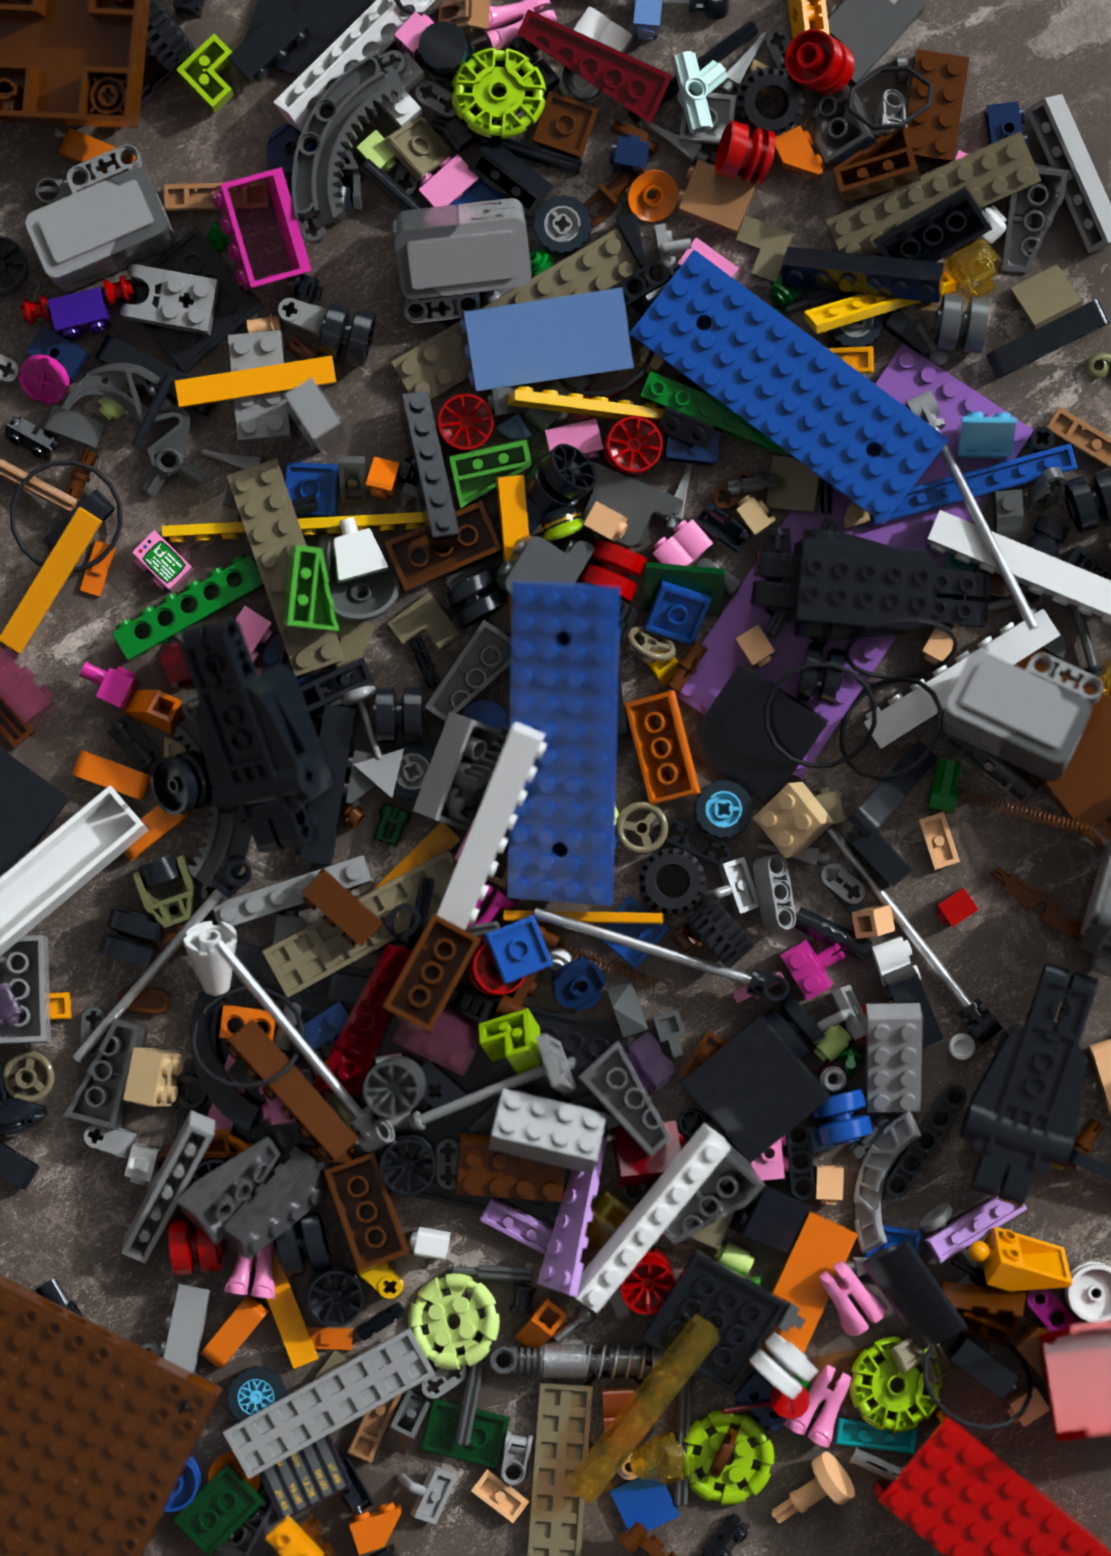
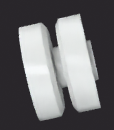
(1078, 1296)
(786, 1362)

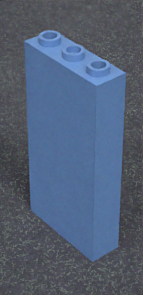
(547, 339)

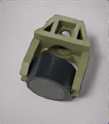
(162, 871)

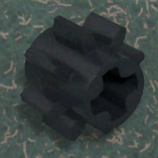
(526, 48)
(306, 289)

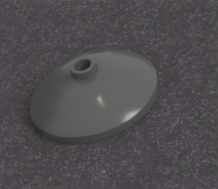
(379, 594)

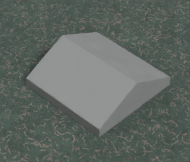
(721, 112)

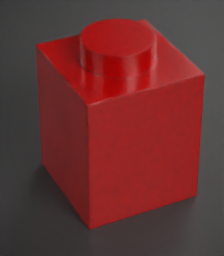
(955, 908)

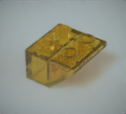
(607, 1217)

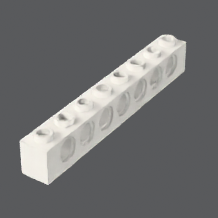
(367, 35)

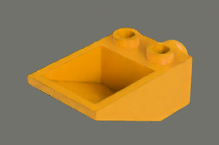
(1020, 1261)

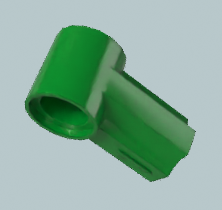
(944, 792)

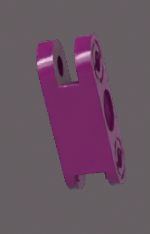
(1048, 1305)

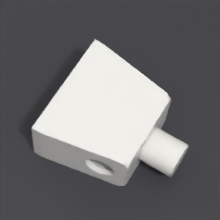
(356, 552)

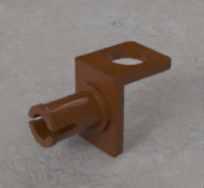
(608, 197)

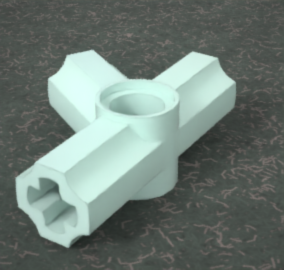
(700, 82)

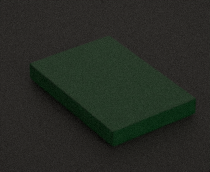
(699, 579)
(486, 1436)
(219, 1509)

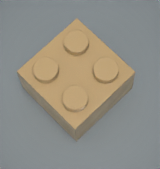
(793, 819)
(153, 1077)

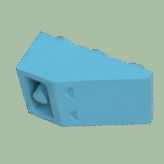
(986, 436)

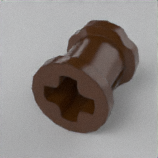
(685, 940)

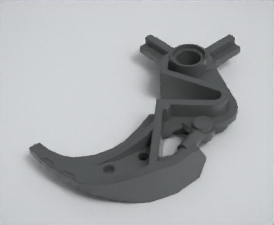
(172, 441)

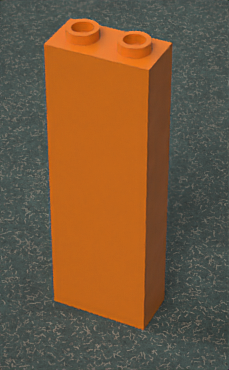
(815, 1251)

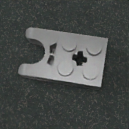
(166, 296)

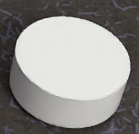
(961, 1046)

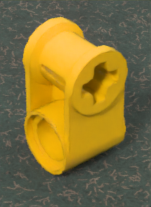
(377, 1278)

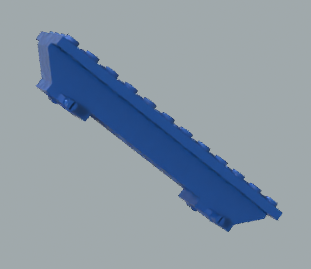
(789, 387)
(567, 689)

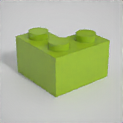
(203, 70)
(512, 1038)

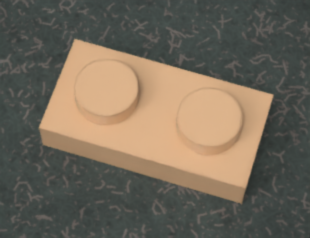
(938, 840)
(500, 1495)

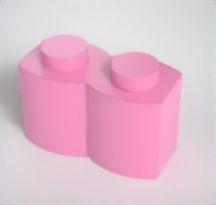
(683, 546)

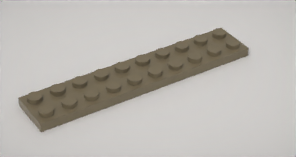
(442, 358)

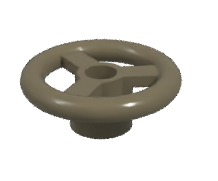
(649, 648)
(648, 847)
(43, 1089)

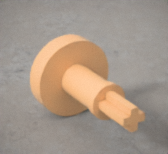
(830, 1480)

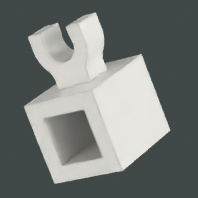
(141, 1163)

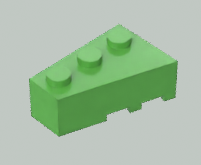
(477, 469)
(307, 590)

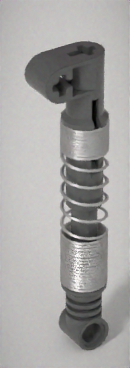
(574, 1362)

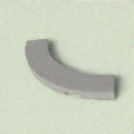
(873, 1176)

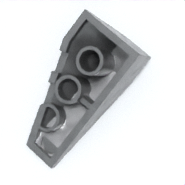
(224, 1190)

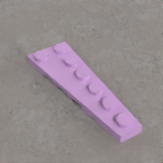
(562, 1264)

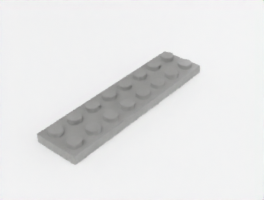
(328, 1402)

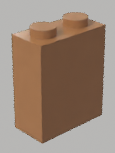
(715, 198)

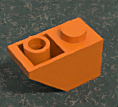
(795, 153)
(383, 477)
(155, 709)
(542, 1324)
(374, 1529)

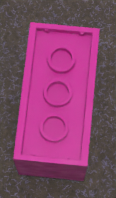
(287, 223)

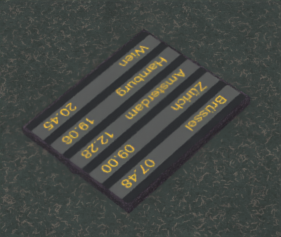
(306, 1478)

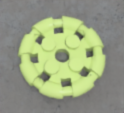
(438, 1321)

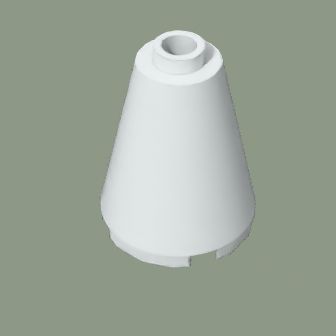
(208, 963)

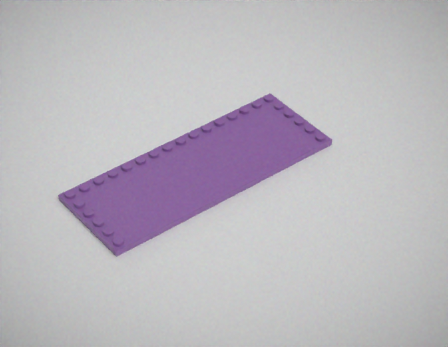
(903, 379)

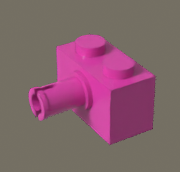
(115, 685)
(809, 968)

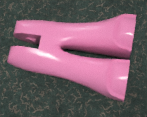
(506, 14)
(263, 1283)
(848, 1283)
(823, 1427)

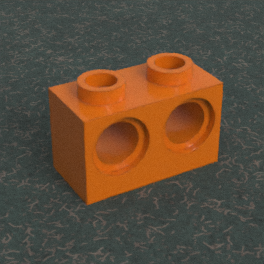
(244, 1015)

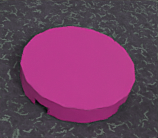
(44, 379)

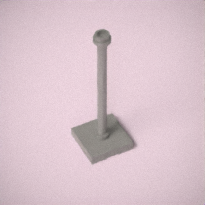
(554, 1065)

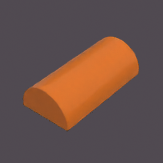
(662, 747)

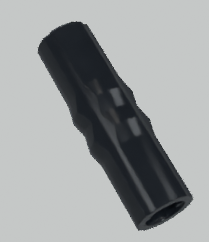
(832, 933)

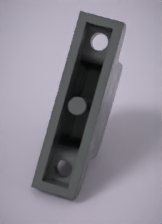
(871, 28)
(632, 500)
(541, 561)

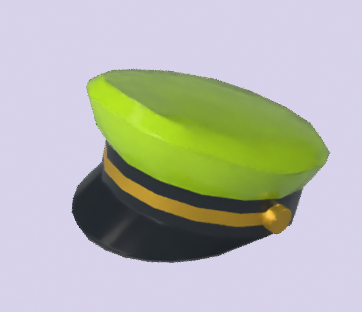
(561, 523)

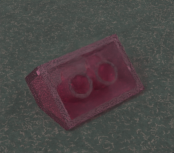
(20, 689)
(449, 1043)

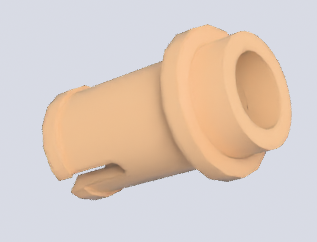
(264, 324)

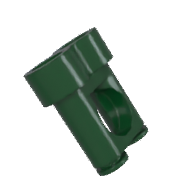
(394, 815)

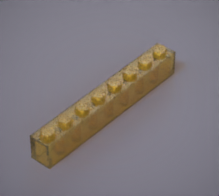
(644, 1408)

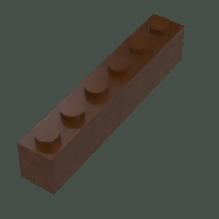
(291, 1091)

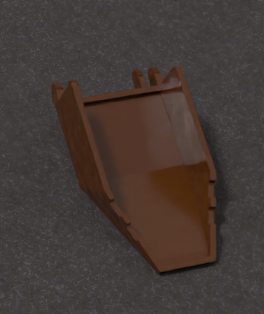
(1086, 784)

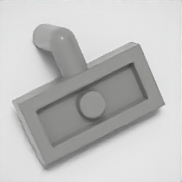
(666, 245)
(737, 887)
(849, 1011)
(431, 1494)

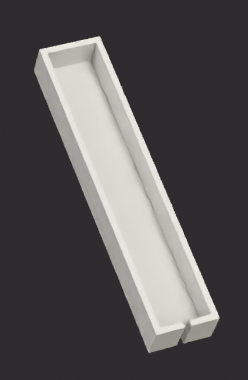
(65, 863)

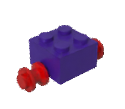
(81, 310)

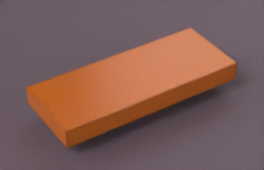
(96, 575)
(331, 1338)

